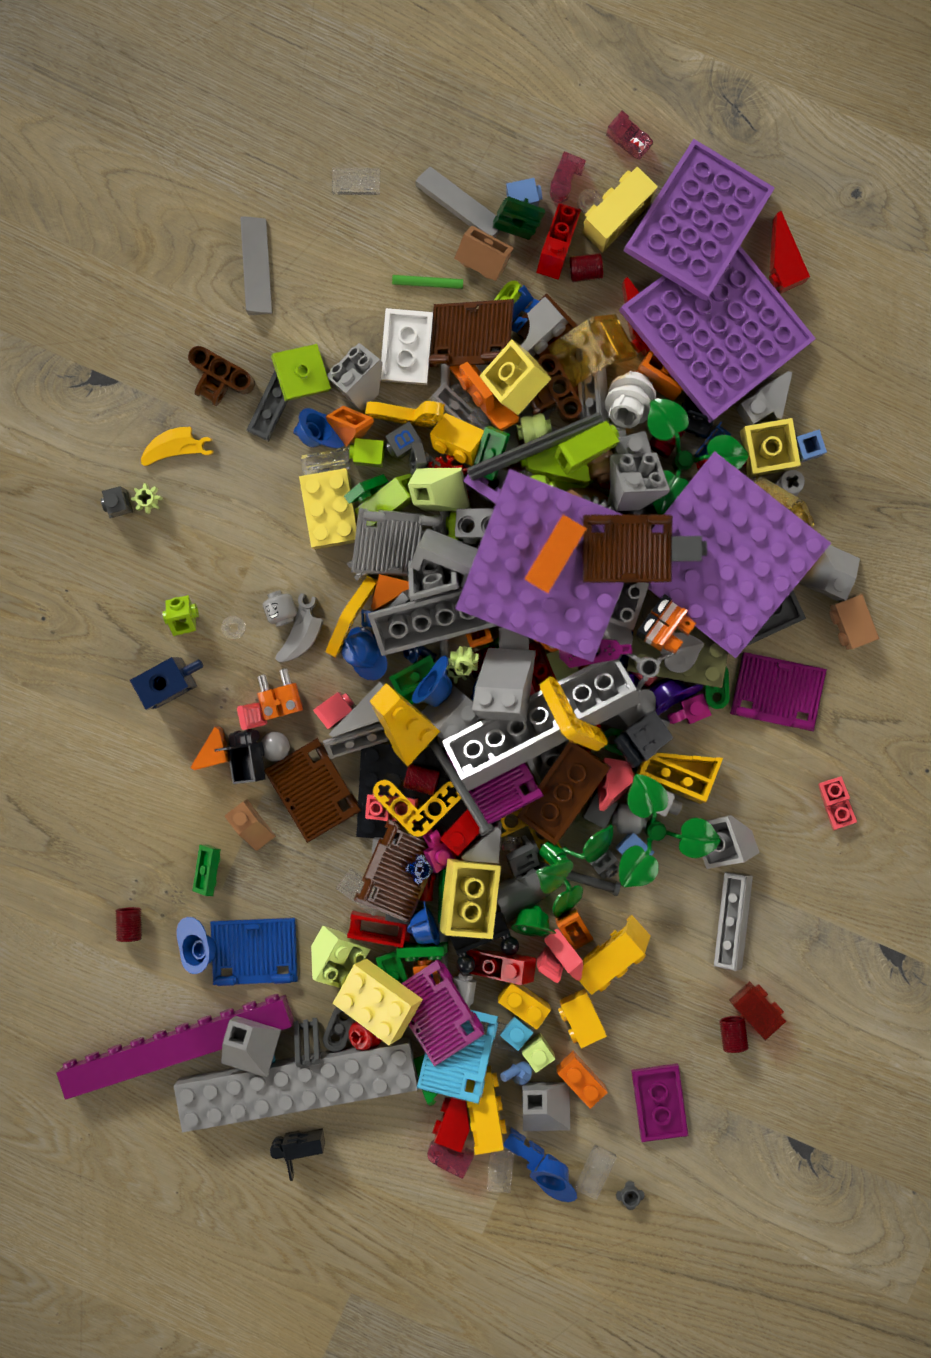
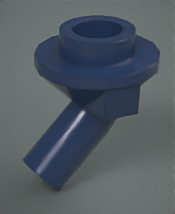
(414, 653)

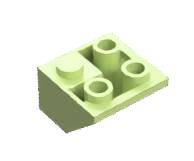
(439, 489)
(334, 956)

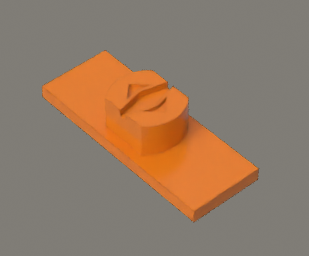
(555, 553)

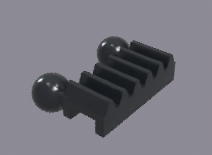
(466, 963)

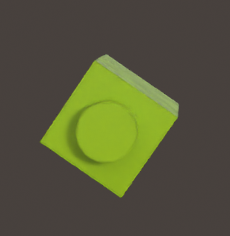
(367, 452)

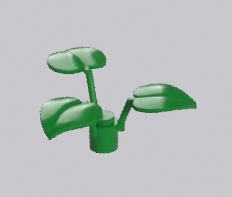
(664, 422)
(696, 841)
(560, 866)

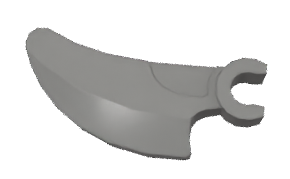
(303, 633)

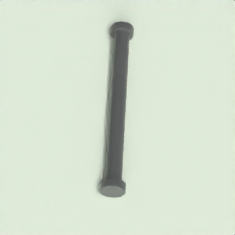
(485, 828)
(590, 881)

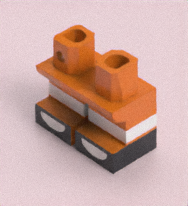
(662, 623)

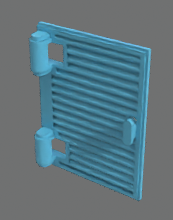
(469, 1063)

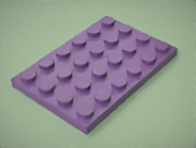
(699, 219)

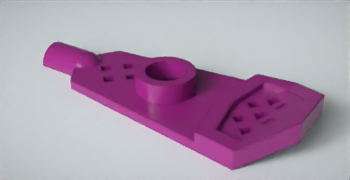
(602, 656)

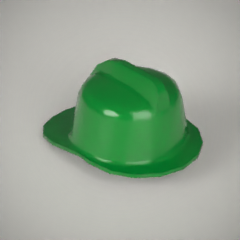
(532, 923)

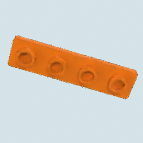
(483, 397)

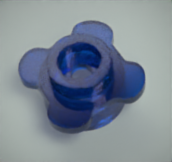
(426, 869)

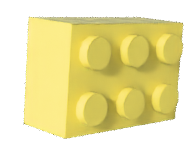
(619, 208)
(328, 514)
(469, 899)
(377, 1001)

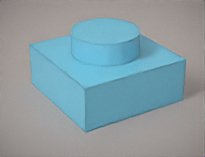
(516, 1033)

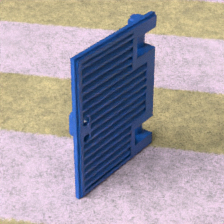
(254, 951)

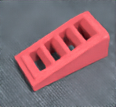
(250, 716)
(549, 965)

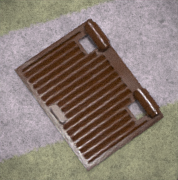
(470, 332)
(627, 549)
(312, 790)
(395, 888)

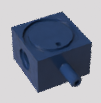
(177, 677)

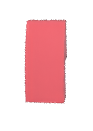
(837, 803)
(376, 811)

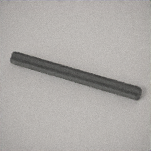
(533, 447)

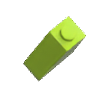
(586, 447)
(546, 464)
(391, 497)

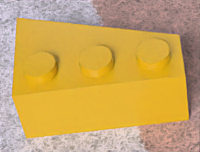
(403, 724)
(682, 774)
(614, 956)
(485, 1116)

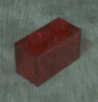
(757, 1010)

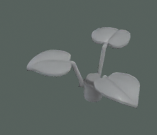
(649, 667)

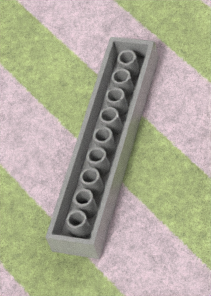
(341, 1078)

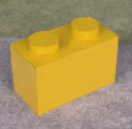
(456, 439)
(524, 1004)
(582, 1018)

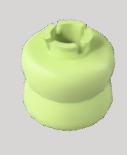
(533, 427)

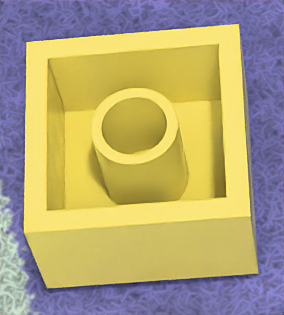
(515, 377)
(770, 447)

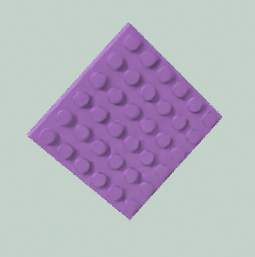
(719, 344)
(752, 554)
(495, 590)

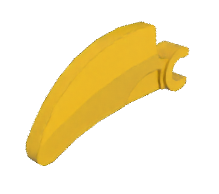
(174, 443)

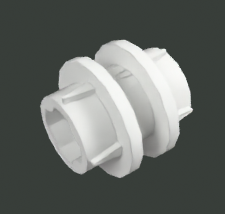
(629, 399)

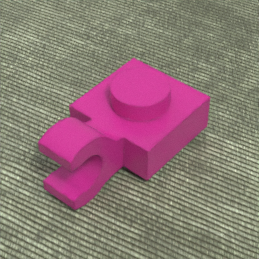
(692, 710)
(437, 851)

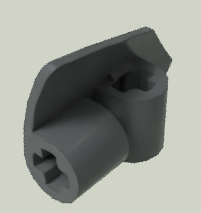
(519, 894)

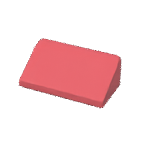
(565, 954)

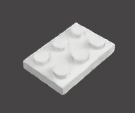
(406, 346)

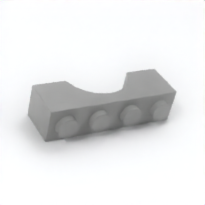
(544, 325)

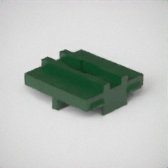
(518, 217)

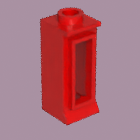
(355, 932)

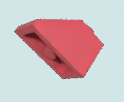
(334, 709)
(614, 783)

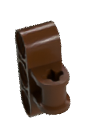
(216, 383)
(548, 398)

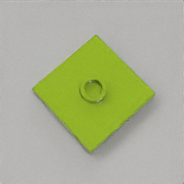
(301, 372)

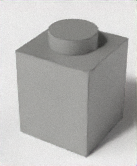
(754, 409)

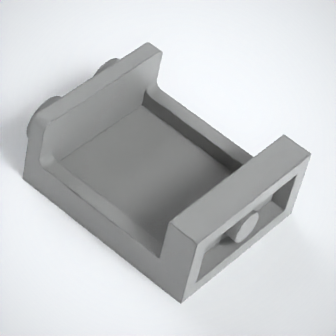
(445, 552)

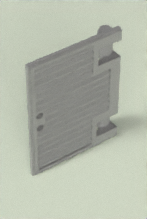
(390, 542)

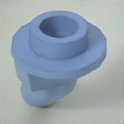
(520, 1073)

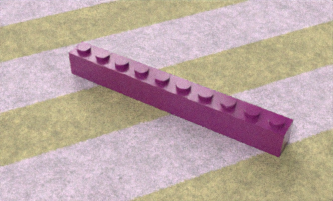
(166, 1048)

